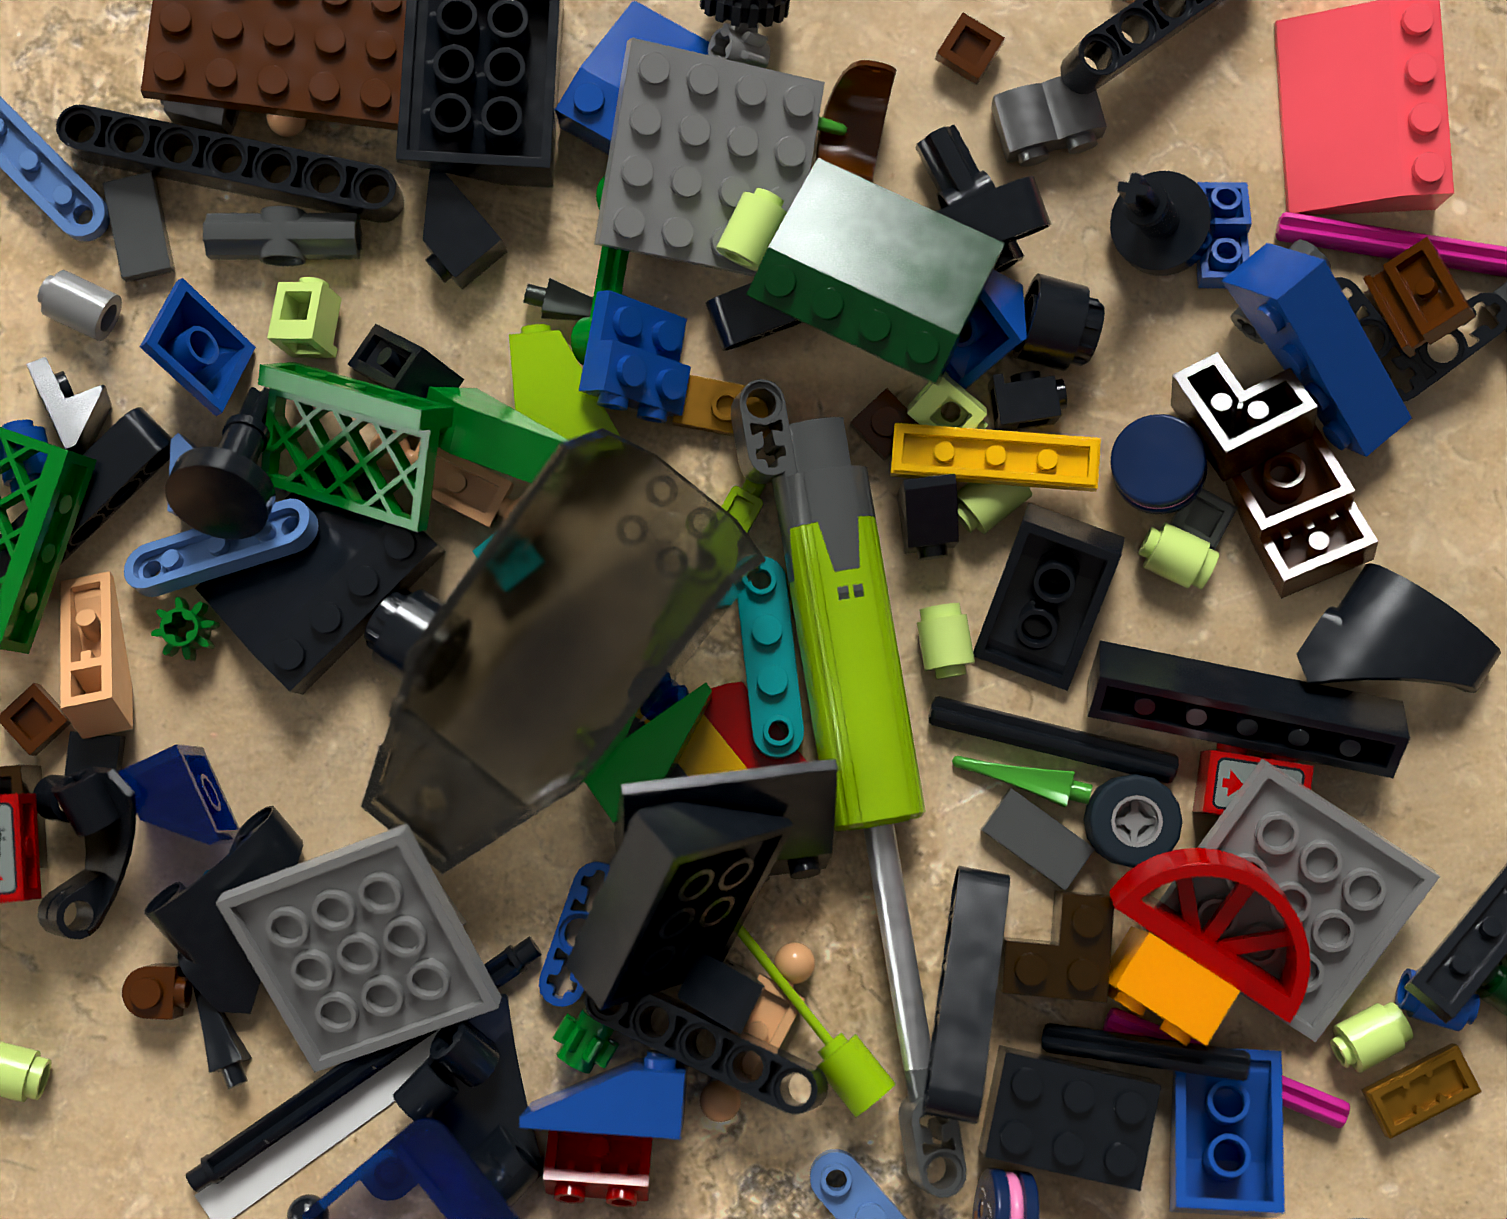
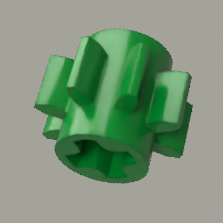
(176, 619)
(584, 1042)

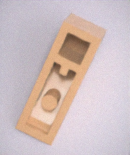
(93, 657)

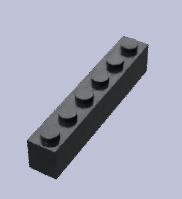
(1247, 709)

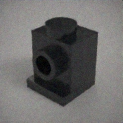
(1026, 400)

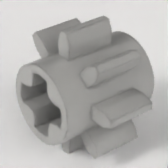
(740, 45)

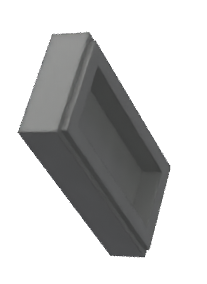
(138, 226)
(1037, 839)

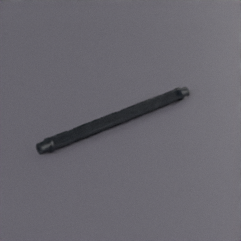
(332, 1086)

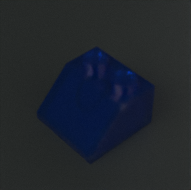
(182, 795)

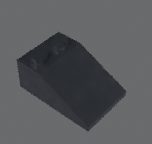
(1049, 596)

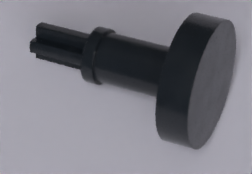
(1162, 222)
(222, 486)

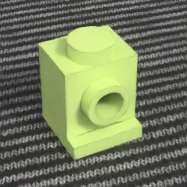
(305, 318)
(929, 401)

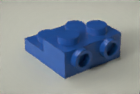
(635, 358)

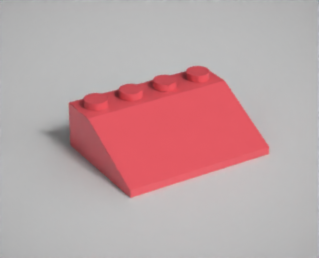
(1364, 109)

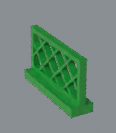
(367, 404)
(42, 540)

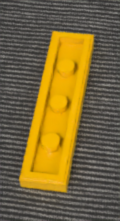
(996, 456)

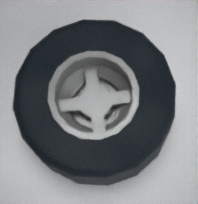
(1151, 820)

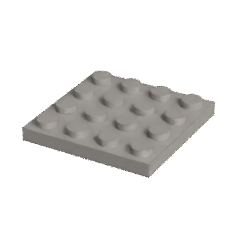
(692, 141)
(1336, 873)
(360, 948)

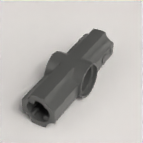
(282, 236)

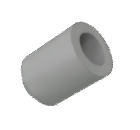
(79, 304)

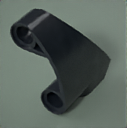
(1396, 634)
(105, 813)
(196, 926)
(479, 1095)

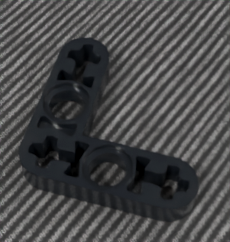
(1425, 369)

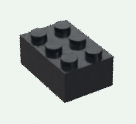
(1069, 1118)

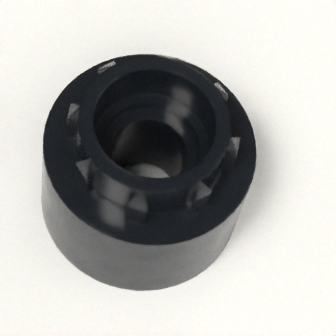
(1060, 323)
(398, 626)

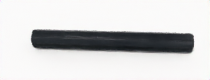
(1053, 739)

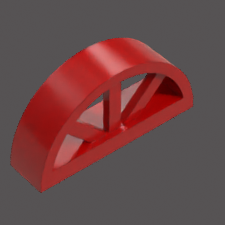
(1220, 956)

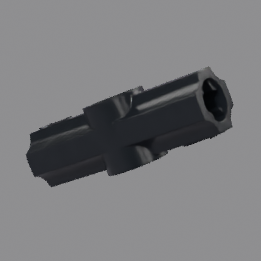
(959, 178)

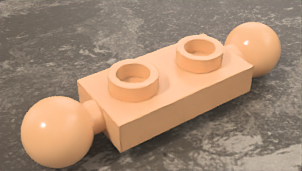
(461, 485)
(768, 1021)

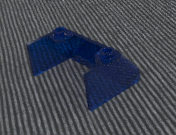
(436, 1161)

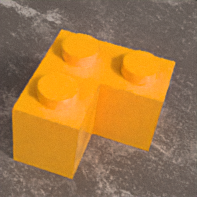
(1163, 980)

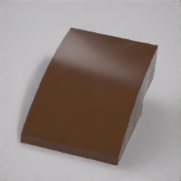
(1302, 516)

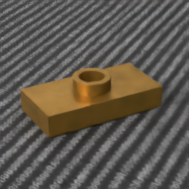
(709, 406)
(1421, 1090)

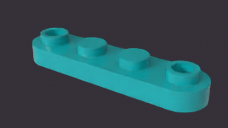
(771, 663)

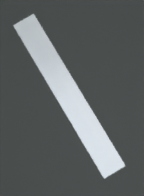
(310, 1139)

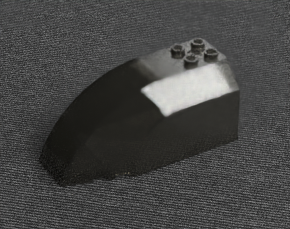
(554, 644)

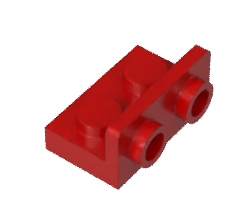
(597, 1167)

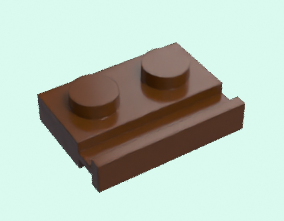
(1419, 297)

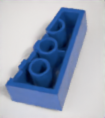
(1317, 335)

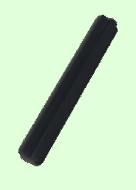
(1146, 1051)

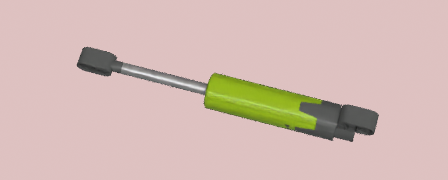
(854, 703)

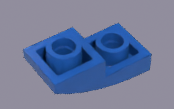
(1230, 239)

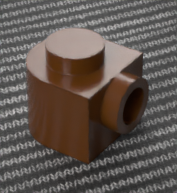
(157, 991)

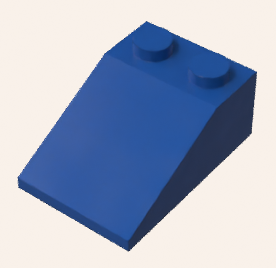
(592, 96)
(630, 1100)
(1229, 1141)

